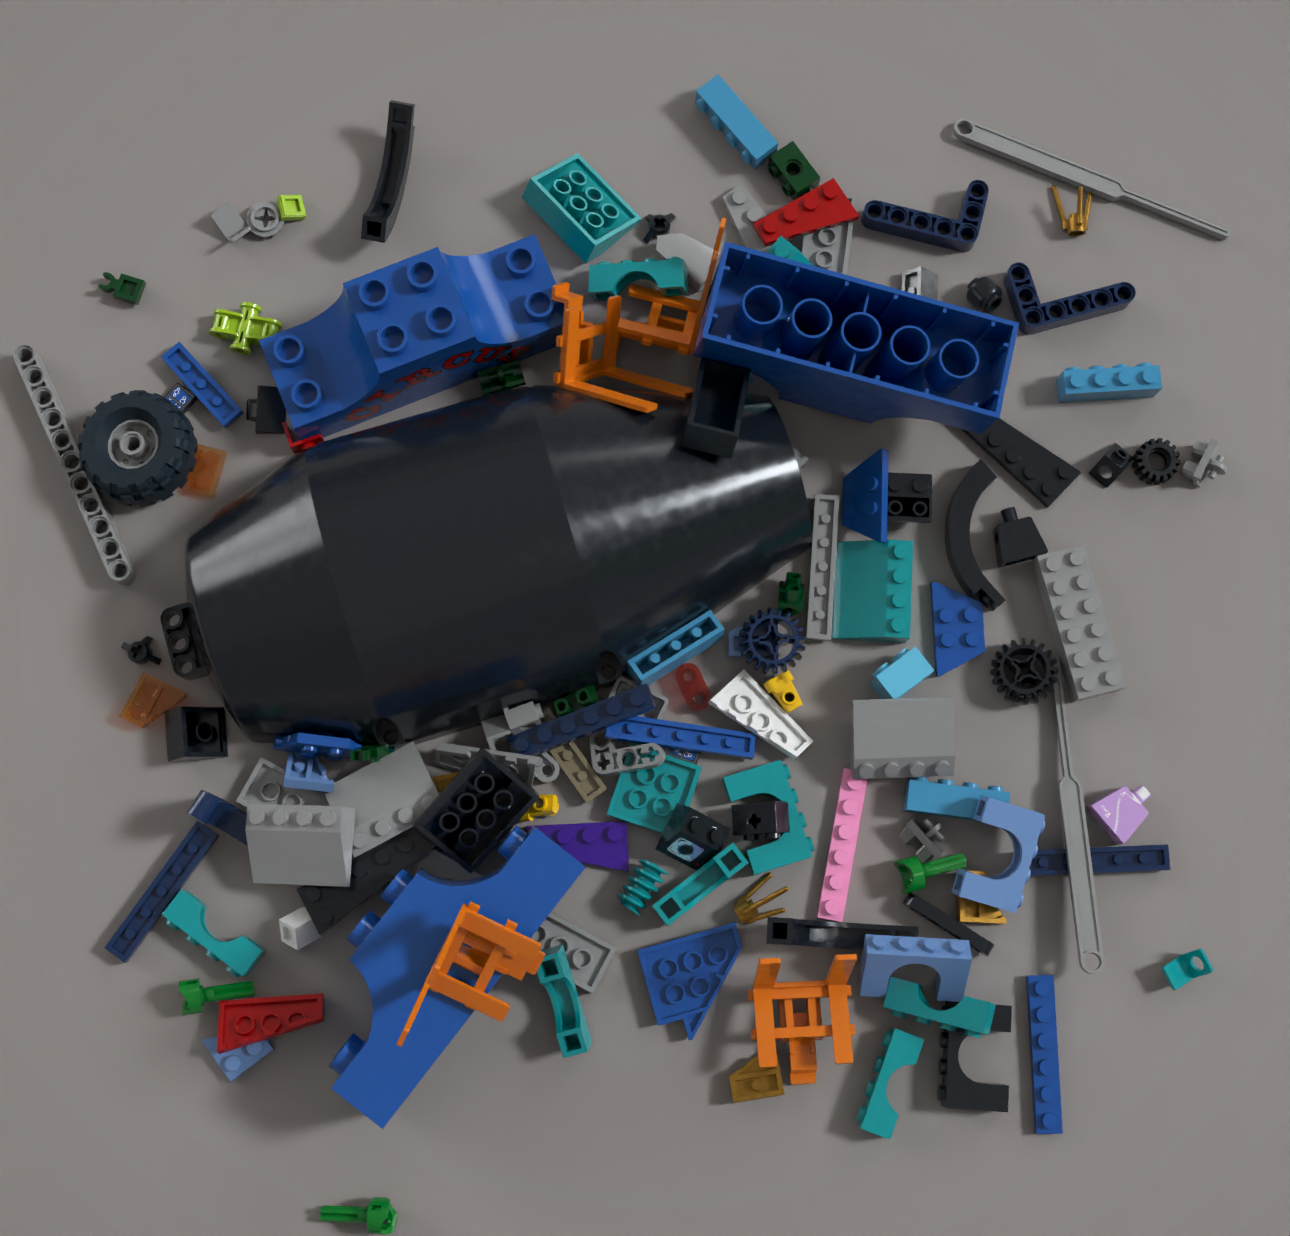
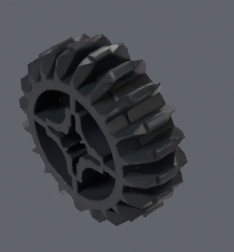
(1033, 677)

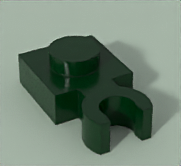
(125, 289)
(369, 753)

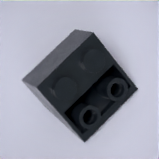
(909, 497)

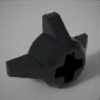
(658, 225)
(143, 650)

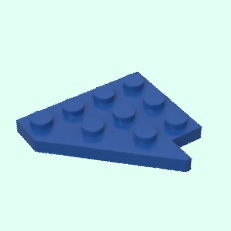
(688, 974)

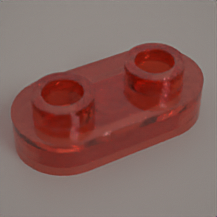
(693, 687)

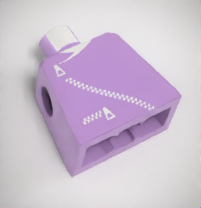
(1120, 812)

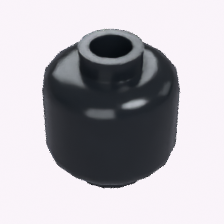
(984, 294)

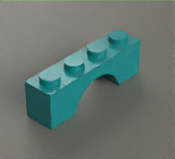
(611, 279)
(700, 884)
(188, 914)
(970, 1013)
(570, 1020)
(877, 1114)

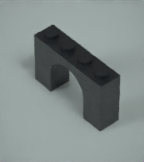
(956, 1088)

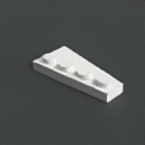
(756, 711)

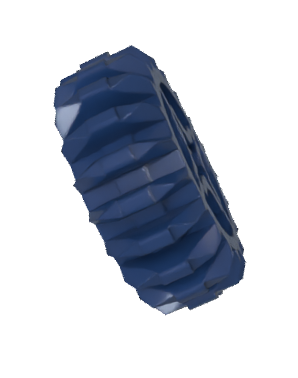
(771, 629)

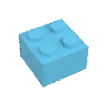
(905, 673)

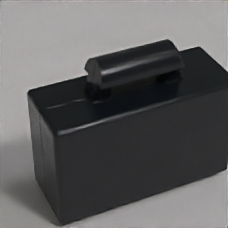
(269, 411)

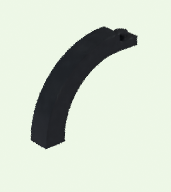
(388, 195)
(958, 536)
(828, 934)

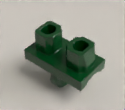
(501, 377)
(791, 594)
(575, 701)

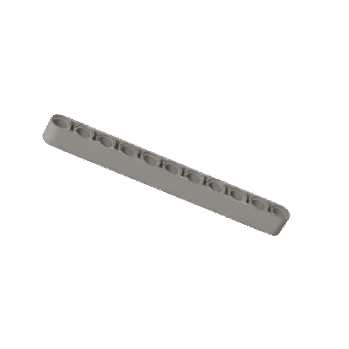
(68, 454)

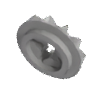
(258, 212)

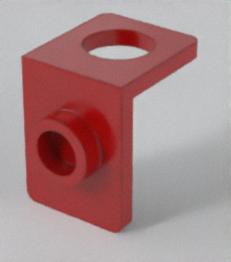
(302, 445)

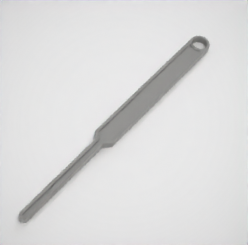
(1075, 174)
(1076, 842)

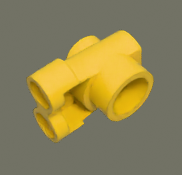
(779, 687)
(546, 806)

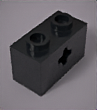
(760, 819)

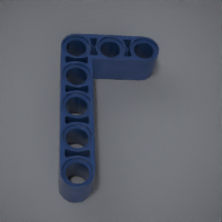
(930, 221)
(1062, 306)
(220, 814)

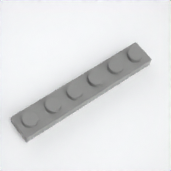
(822, 567)

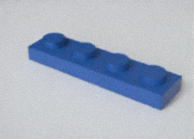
(202, 385)

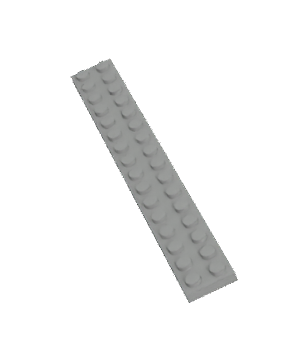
(585, 952)

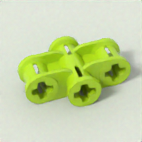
(243, 327)

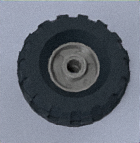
(137, 448)

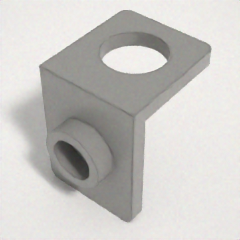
(230, 222)

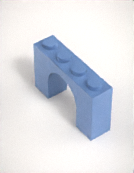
(1005, 888)
(887, 953)

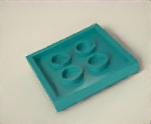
(651, 794)

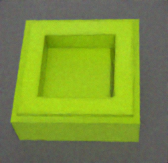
(291, 207)

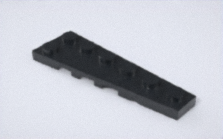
(1026, 461)
(368, 875)

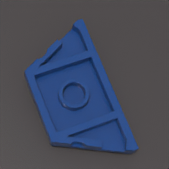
(867, 497)
(956, 628)
(311, 745)

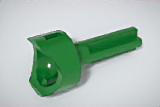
(914, 872)
(197, 996)
(374, 1215)

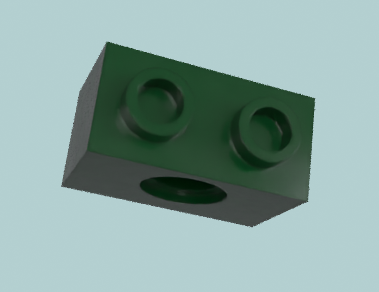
(789, 159)

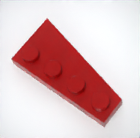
(813, 211)
(258, 1019)

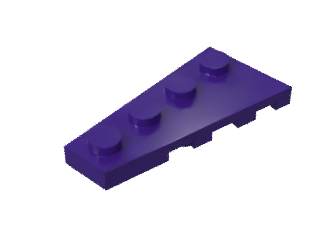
(592, 843)

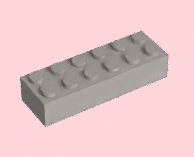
(1078, 623)

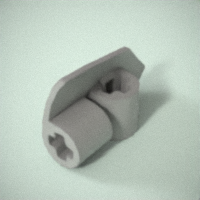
(694, 253)

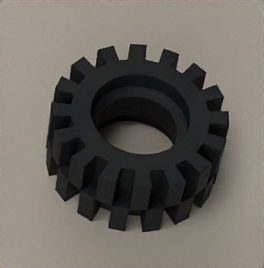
(1166, 451)

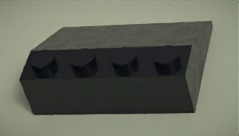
(476, 810)

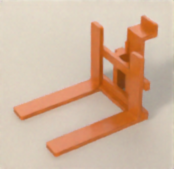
(665, 330)
(576, 355)
(491, 949)
(805, 1027)

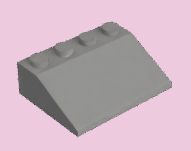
(902, 737)
(385, 796)
(300, 844)

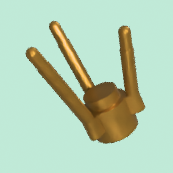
(1077, 222)
(747, 909)

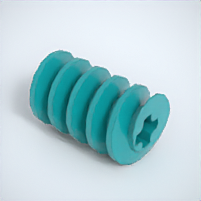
(641, 886)

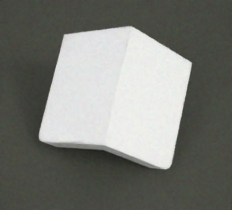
(298, 929)

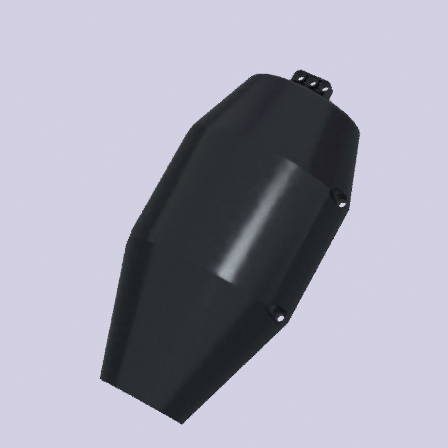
(477, 561)

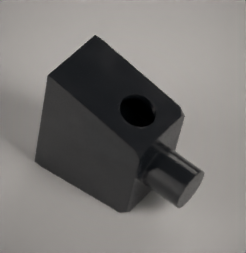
(1017, 539)

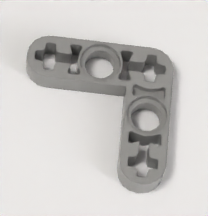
(616, 756)

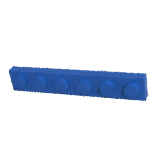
(684, 737)
(1044, 1054)

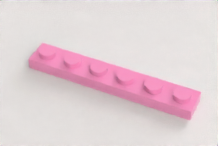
(842, 847)

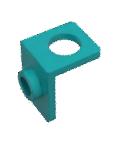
(1183, 970)

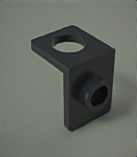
(1116, 459)

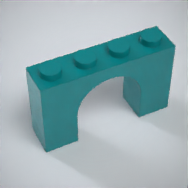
(772, 782)

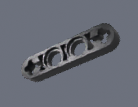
(947, 923)

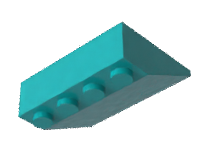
(580, 207)
(873, 591)

